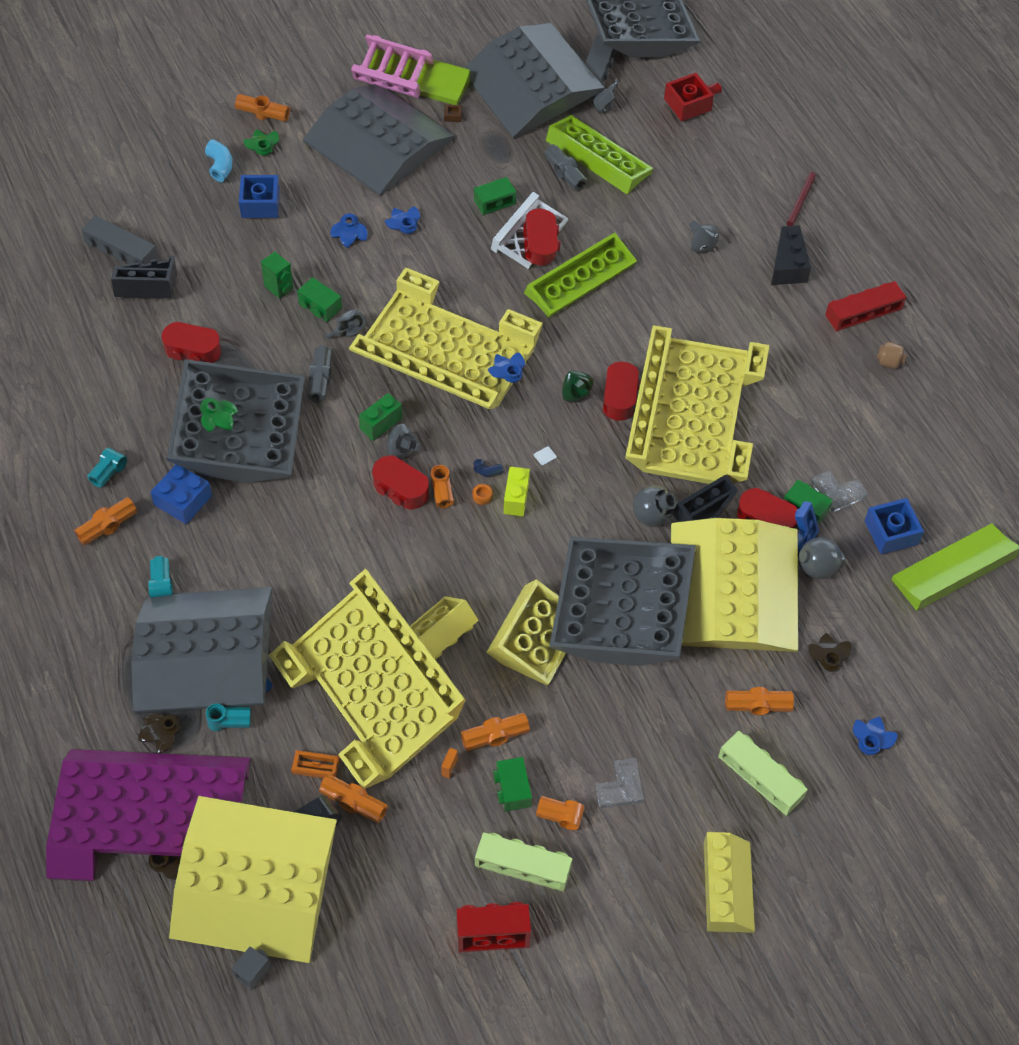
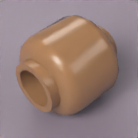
(891, 355)

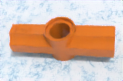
(262, 107)
(105, 521)
(759, 701)
(495, 731)
(353, 798)

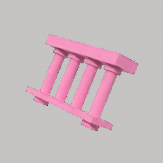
(392, 82)

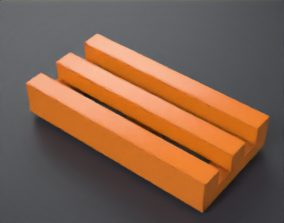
(316, 765)

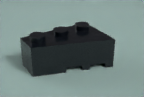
(791, 258)
(145, 280)
(706, 502)

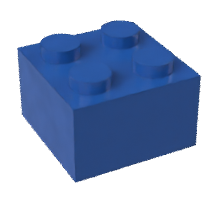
(259, 196)
(181, 493)
(894, 526)

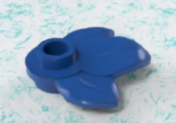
(404, 221)
(349, 232)
(505, 367)
(875, 734)

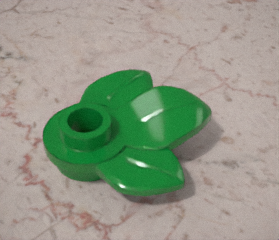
(262, 143)
(219, 416)

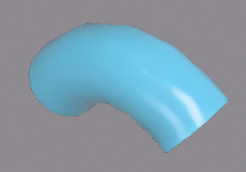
(222, 160)

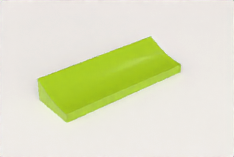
(436, 81)
(598, 153)
(580, 275)
(955, 566)

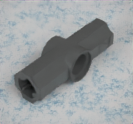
(565, 167)
(320, 374)

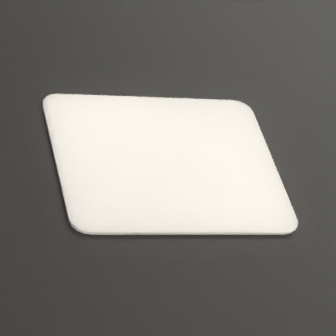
(545, 455)

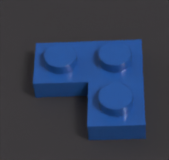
(807, 524)

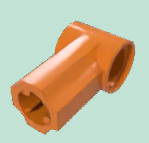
(441, 487)
(566, 813)

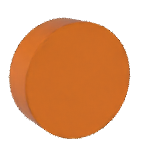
(482, 494)

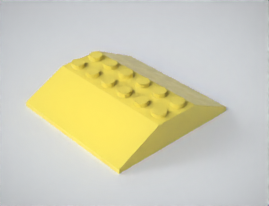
(741, 584)
(251, 878)

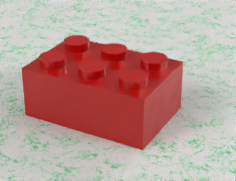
(493, 927)

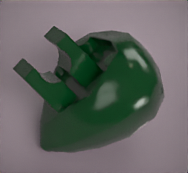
(576, 386)

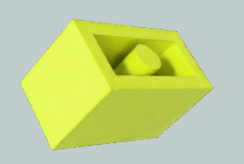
(516, 491)

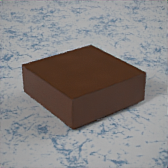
(453, 113)

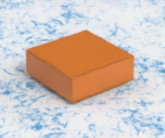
(449, 763)

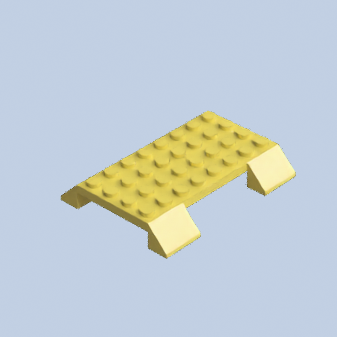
(442, 345)
(691, 408)
(376, 678)

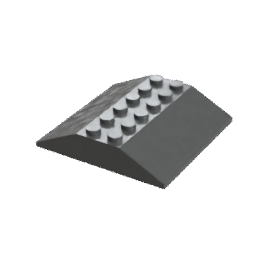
(643, 26)
(531, 77)
(376, 136)
(262, 431)
(623, 600)
(201, 650)

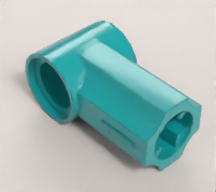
(110, 462)
(160, 582)
(230, 717)

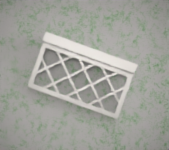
(515, 225)

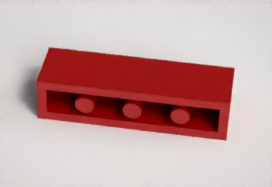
(865, 306)

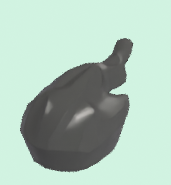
(603, 99)
(351, 322)

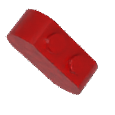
(541, 237)
(191, 342)
(621, 391)
(400, 482)
(764, 506)

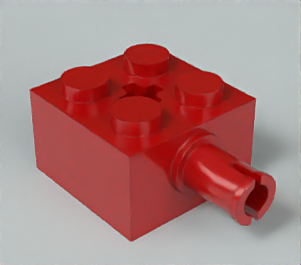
(690, 96)

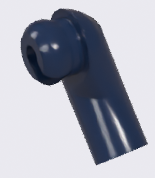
(486, 471)

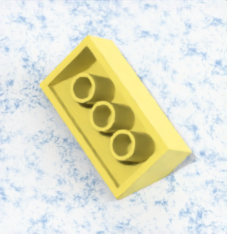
(444, 624)
(728, 883)

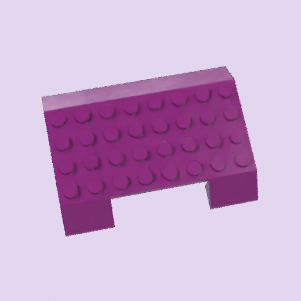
(131, 804)

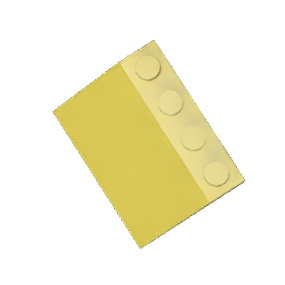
(527, 633)

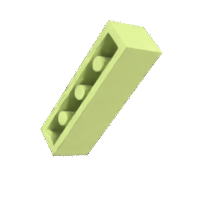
(763, 772)
(523, 861)

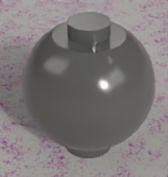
(653, 506)
(821, 558)

